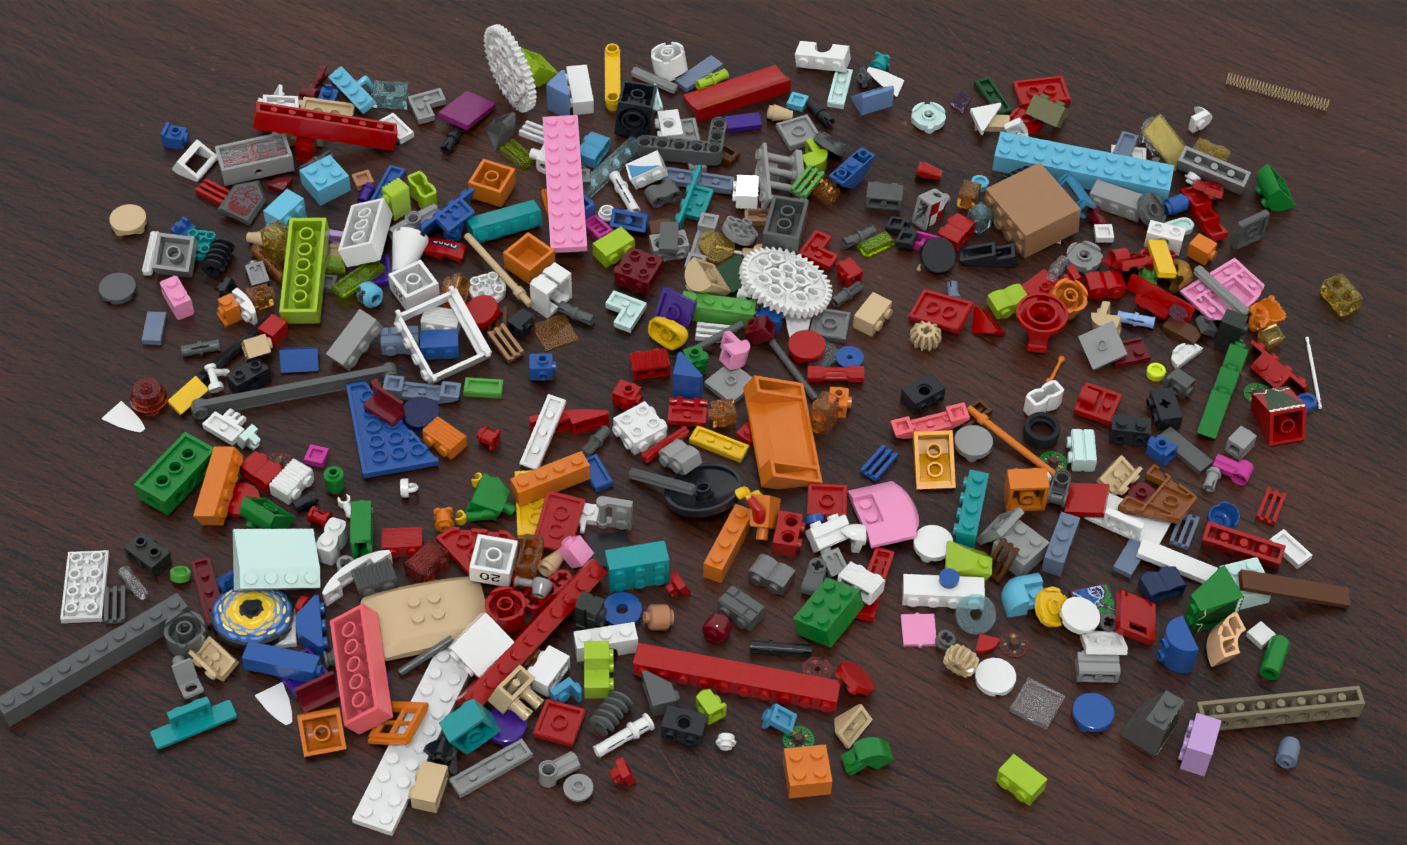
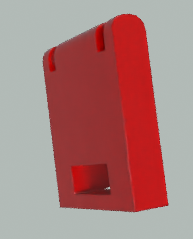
(1137, 612)

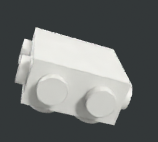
(639, 428)

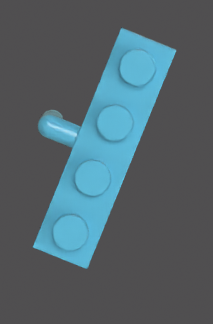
(353, 90)

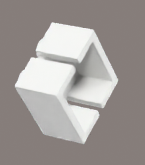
(552, 284)

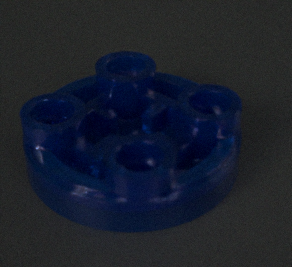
(420, 412)

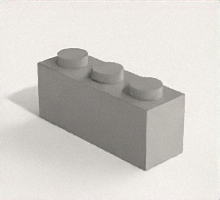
(1115, 200)
(354, 340)

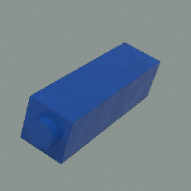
(282, 662)

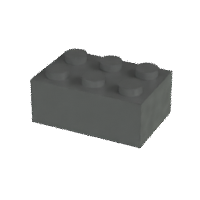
(785, 223)

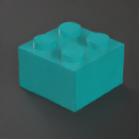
(469, 726)

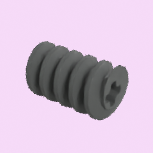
(610, 712)

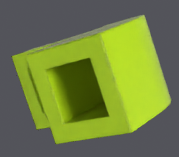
(814, 155)

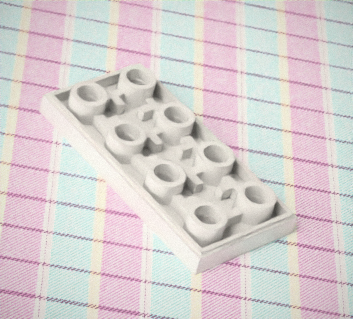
(85, 586)

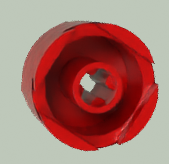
(507, 608)

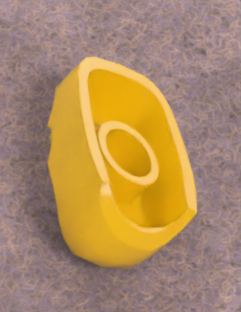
(667, 332)

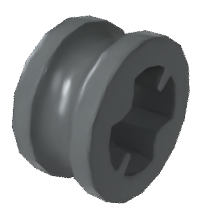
(1104, 627)
(948, 636)
(329, 658)

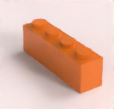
(550, 477)
(218, 486)
(727, 544)

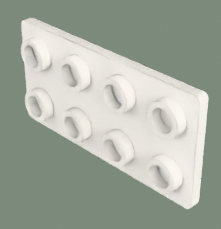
(1130, 525)

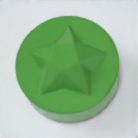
(180, 574)

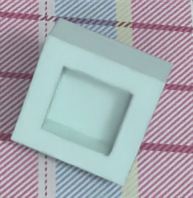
(249, 438)

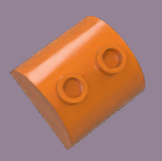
(321, 731)

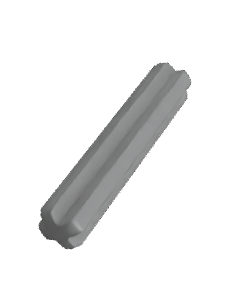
(652, 79)

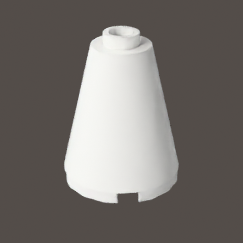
(407, 247)

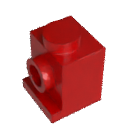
(305, 148)
(849, 272)

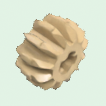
(925, 335)
(961, 660)

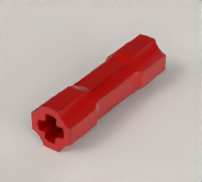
(822, 373)

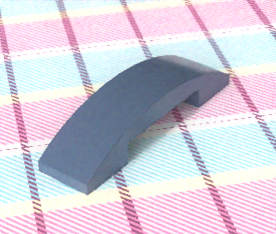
(405, 390)

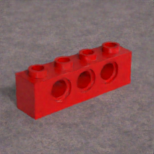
(1243, 545)

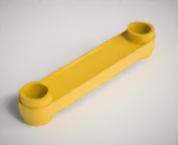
(612, 76)

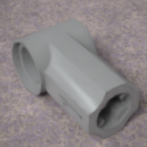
(558, 768)

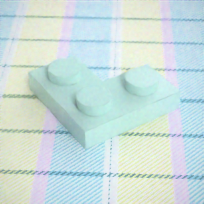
(628, 308)

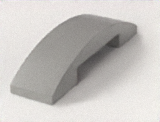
(706, 223)

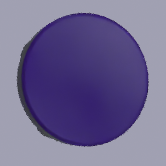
(511, 727)

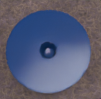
(849, 356)

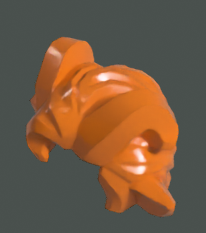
(1265, 314)

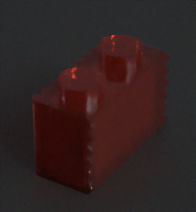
(427, 561)

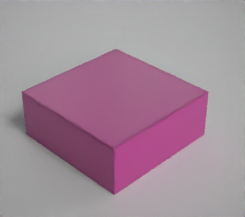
(316, 456)

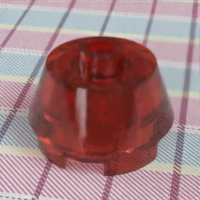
(148, 396)

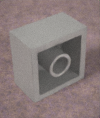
(174, 255)
(1031, 546)

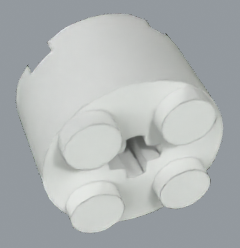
(669, 60)

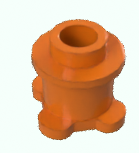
(443, 518)

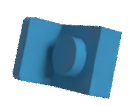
(565, 689)
(779, 718)

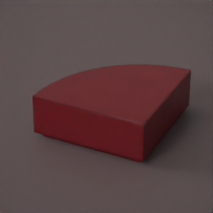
(280, 184)

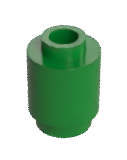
(334, 479)

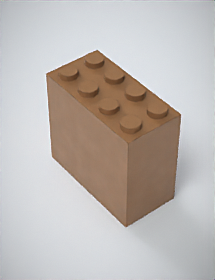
(1032, 210)

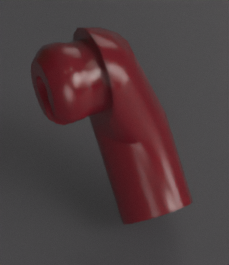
(1096, 217)

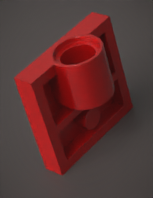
(1124, 260)
(1097, 403)

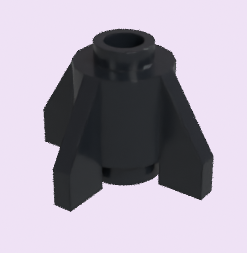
(443, 753)

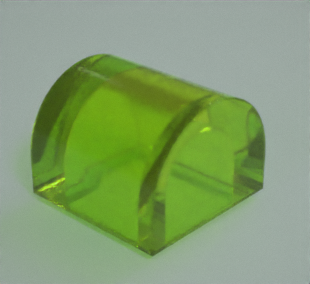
(335, 265)

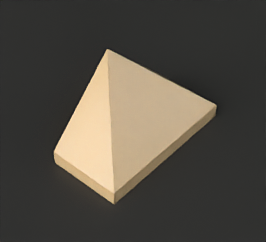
(851, 724)

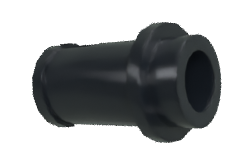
(305, 501)

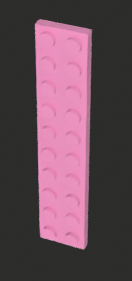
(564, 184)

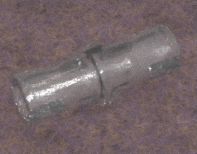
(1057, 268)

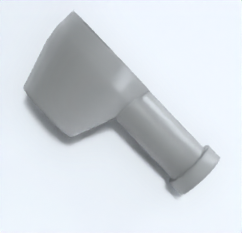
(539, 585)

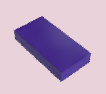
(743, 122)

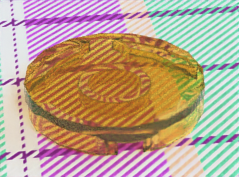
(716, 246)

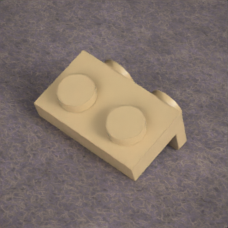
(1119, 476)
(214, 659)

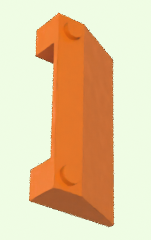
(781, 433)

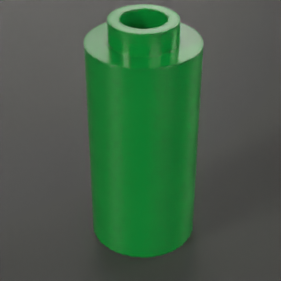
(1274, 657)

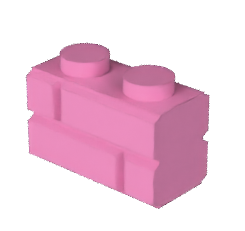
(177, 297)

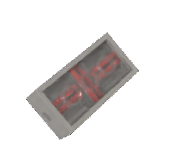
(254, 158)

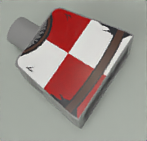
(930, 208)

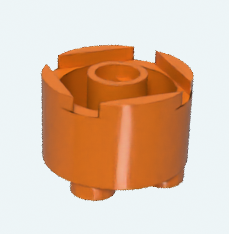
(1072, 294)

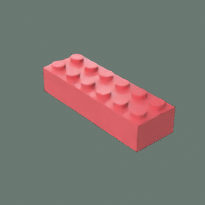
(361, 669)

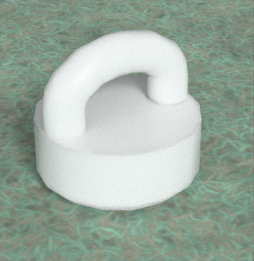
(406, 487)

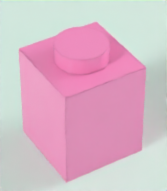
(575, 551)

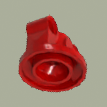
(1041, 317)

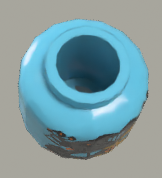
(369, 294)

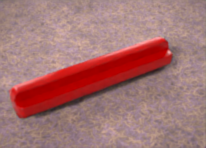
(652, 452)

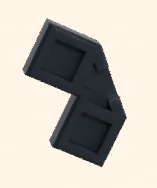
(907, 234)

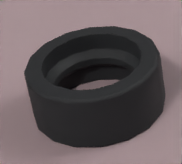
(1045, 419)

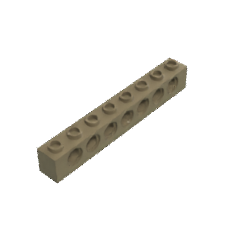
(1284, 708)

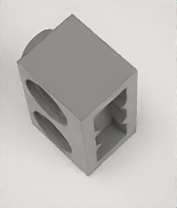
(682, 250)

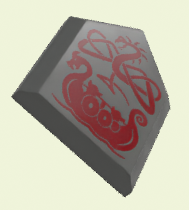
(244, 202)

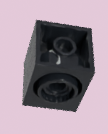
(635, 109)

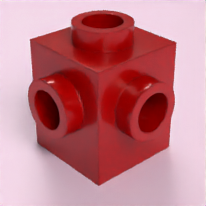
(626, 395)

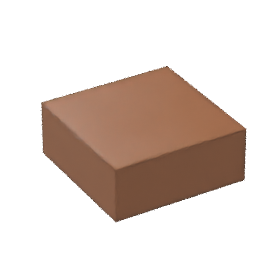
(361, 178)

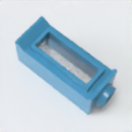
(1076, 192)

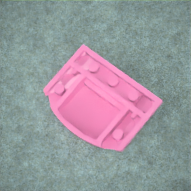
(1235, 279)
(885, 512)

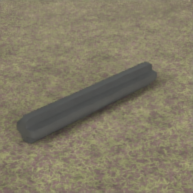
(662, 481)

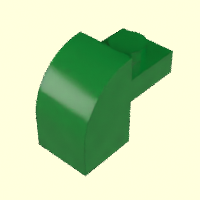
(867, 752)

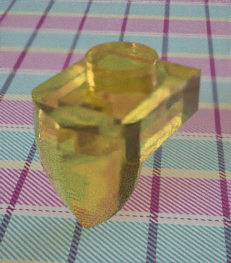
(1271, 336)

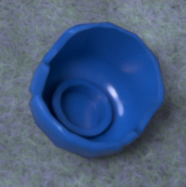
(1224, 514)

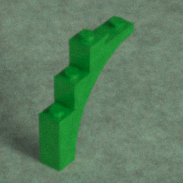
(1223, 389)

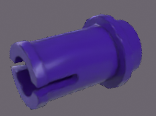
(367, 190)

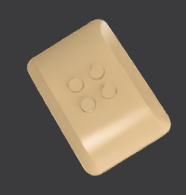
(425, 614)

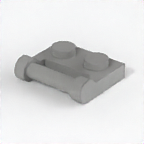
(621, 513)

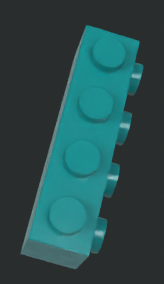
(504, 221)
(971, 509)

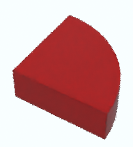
(986, 644)

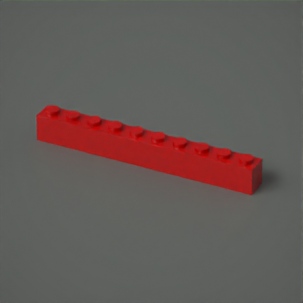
(534, 632)
(738, 677)

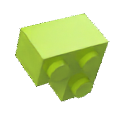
(597, 669)

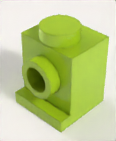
(711, 705)

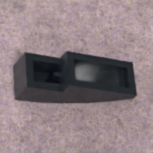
(989, 255)

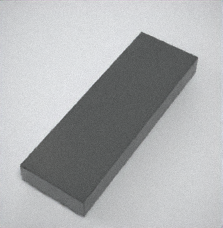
(1188, 452)

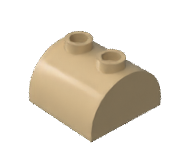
(705, 278)

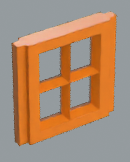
(391, 738)

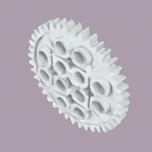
(510, 68)
(785, 282)

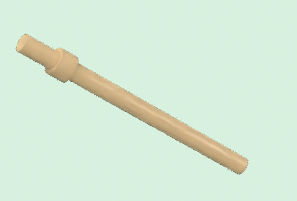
(518, 291)

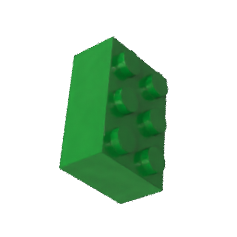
(828, 612)

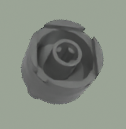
(185, 633)

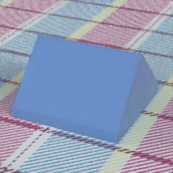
(558, 95)
(873, 99)

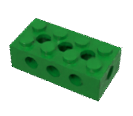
(174, 474)

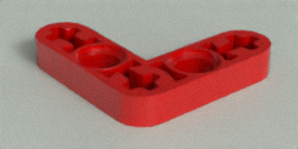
(542, 602)

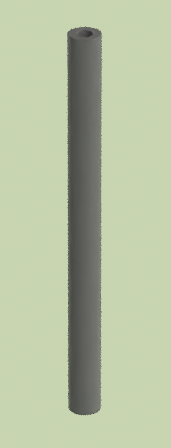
(792, 368)

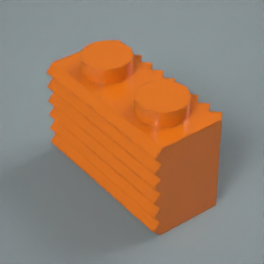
(444, 438)

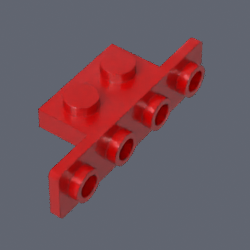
(1155, 298)
(1272, 371)

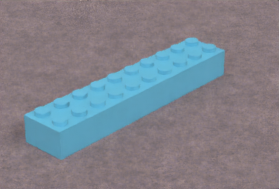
(1083, 163)

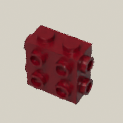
(638, 270)

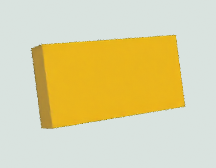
(183, 398)

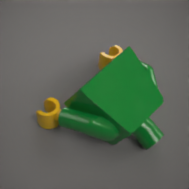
(487, 500)

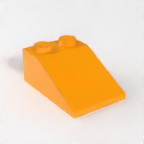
(934, 460)

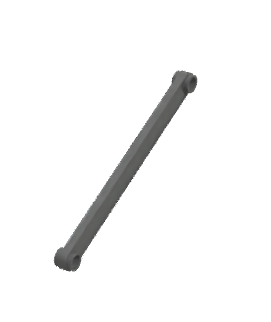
(203, 408)

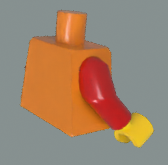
(763, 510)

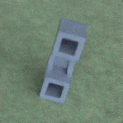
(1060, 544)

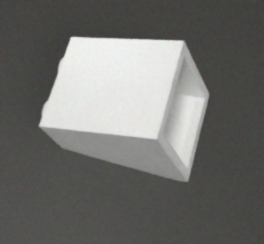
(479, 645)

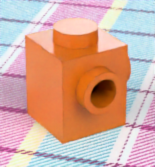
(1202, 249)
(844, 400)

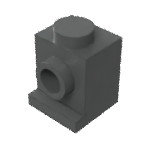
(1181, 382)

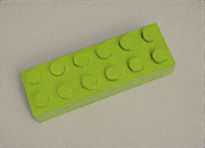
(304, 270)

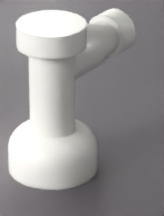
(215, 385)

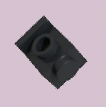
(521, 324)

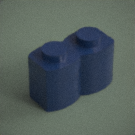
(1162, 584)

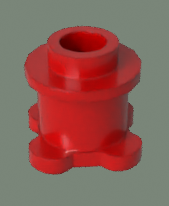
(489, 437)

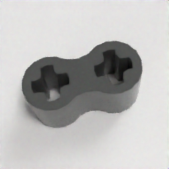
(663, 193)

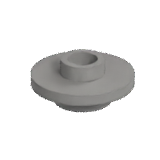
(578, 787)

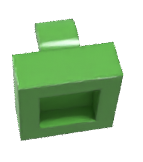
(1148, 275)

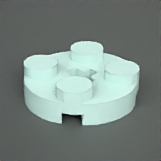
(927, 124)

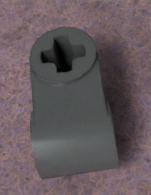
(1059, 491)
(814, 576)

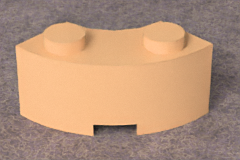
(1223, 640)

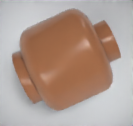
(658, 617)

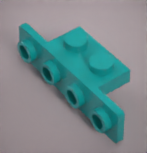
(696, 199)
(192, 720)

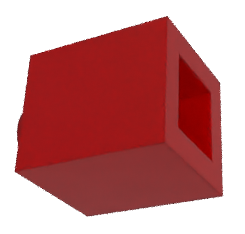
(275, 328)

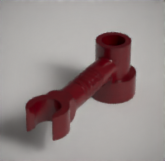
(311, 91)

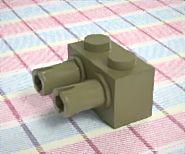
(1047, 111)

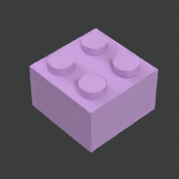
(1199, 744)

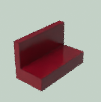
(385, 406)
(318, 693)

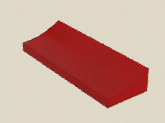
(737, 93)

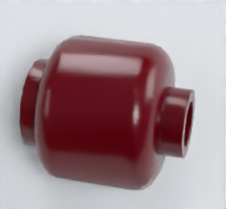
(716, 628)

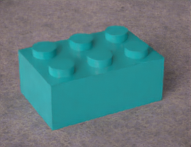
(637, 566)

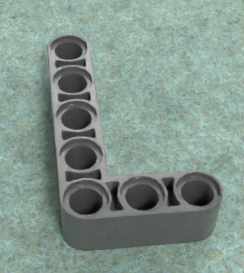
(688, 150)

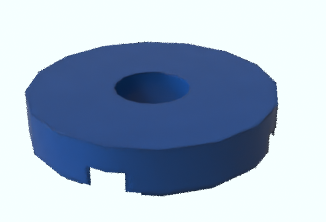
(626, 601)

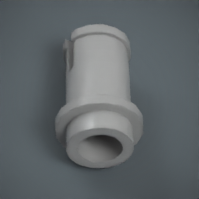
(1213, 475)

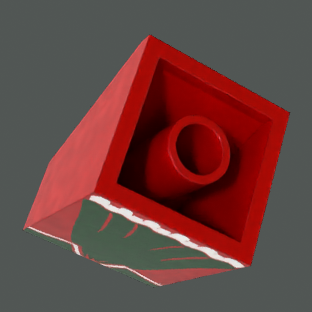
(1279, 415)

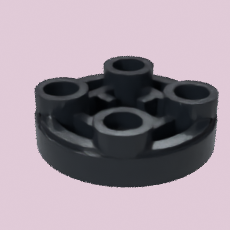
(937, 255)

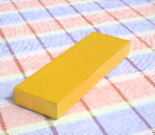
(1161, 258)
(719, 444)

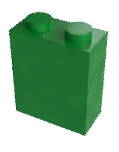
(361, 528)

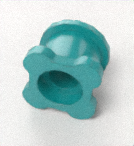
(881, 61)

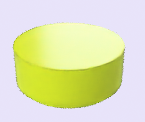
(1156, 372)

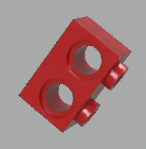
(785, 533)

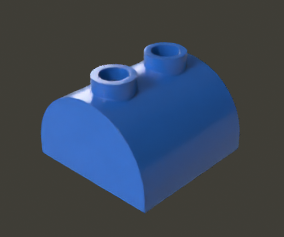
(1177, 647)

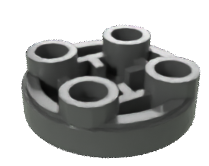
(824, 140)

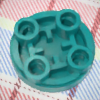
(204, 241)

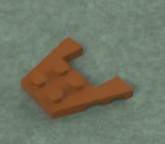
(1167, 504)

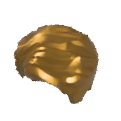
(1183, 278)

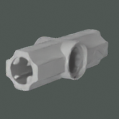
(414, 219)

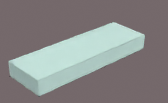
(839, 89)

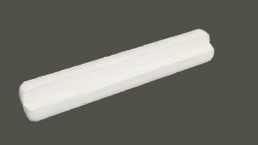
(147, 265)

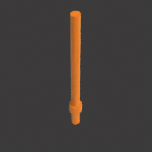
(984, 420)

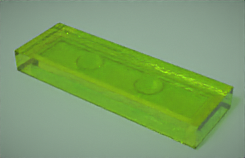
(350, 283)

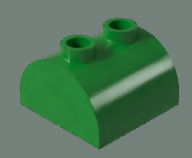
(1273, 189)
(264, 514)

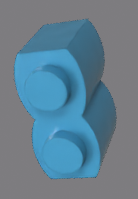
(594, 149)

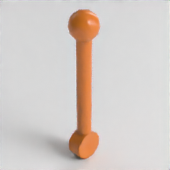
(1061, 359)

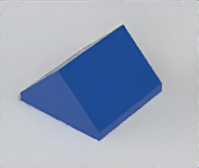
(686, 379)

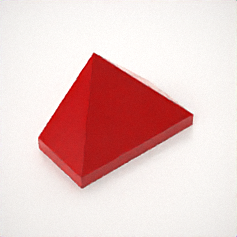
(984, 323)

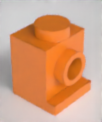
(228, 310)

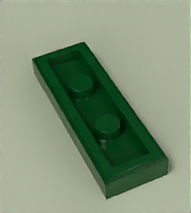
(992, 95)

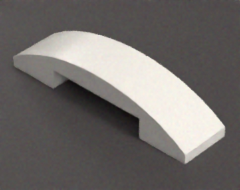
(343, 577)

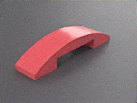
(944, 421)

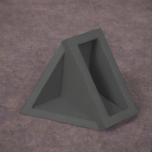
(501, 130)

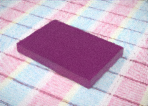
(466, 110)

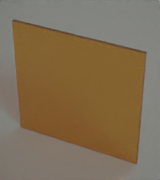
(555, 332)

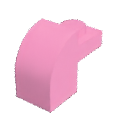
(733, 352)

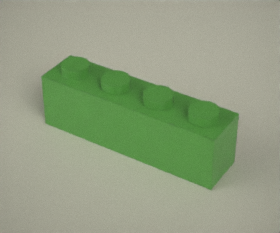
(721, 309)

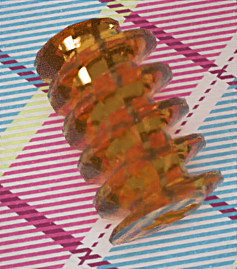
(825, 189)

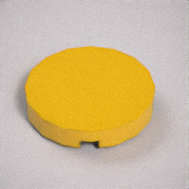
(1048, 605)

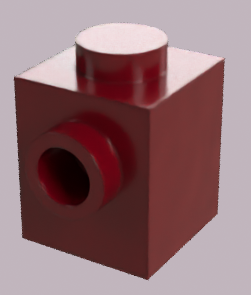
(760, 329)

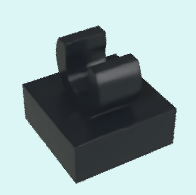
(226, 287)

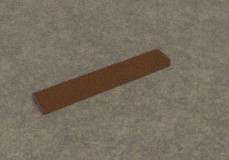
(1294, 588)

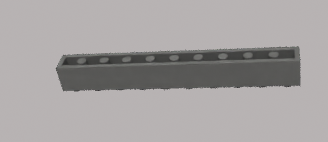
(88, 661)

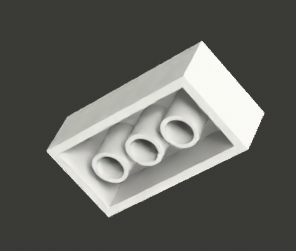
(365, 232)

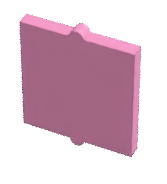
(918, 630)

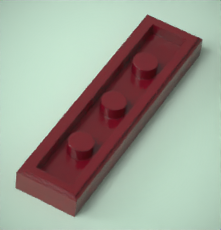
(206, 585)

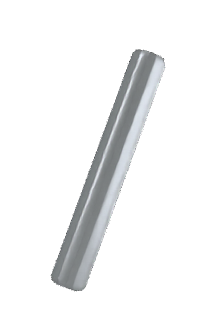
(1220, 290)

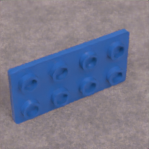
(451, 216)

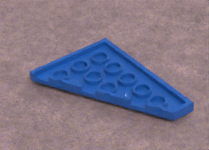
(380, 446)

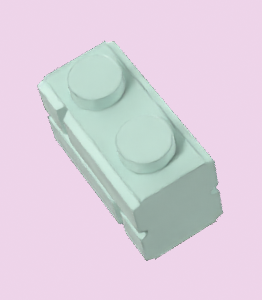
(1082, 450)

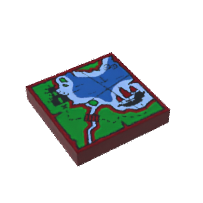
(1099, 595)

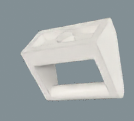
(196, 148)

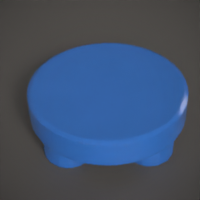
(1093, 712)

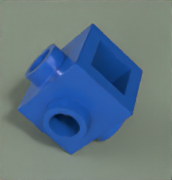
(542, 366)

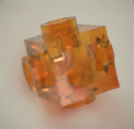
(722, 413)

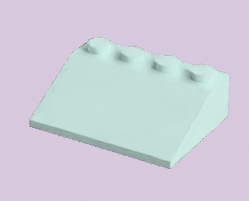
(275, 559)

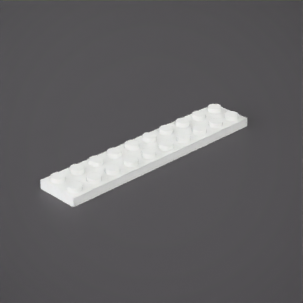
(389, 788)

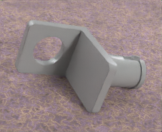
(186, 676)

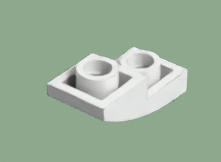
(247, 309)

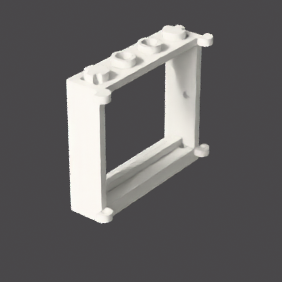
(467, 323)

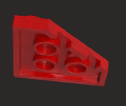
(462, 543)

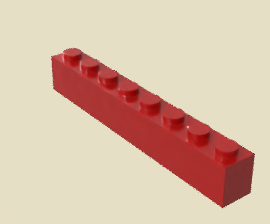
(324, 126)

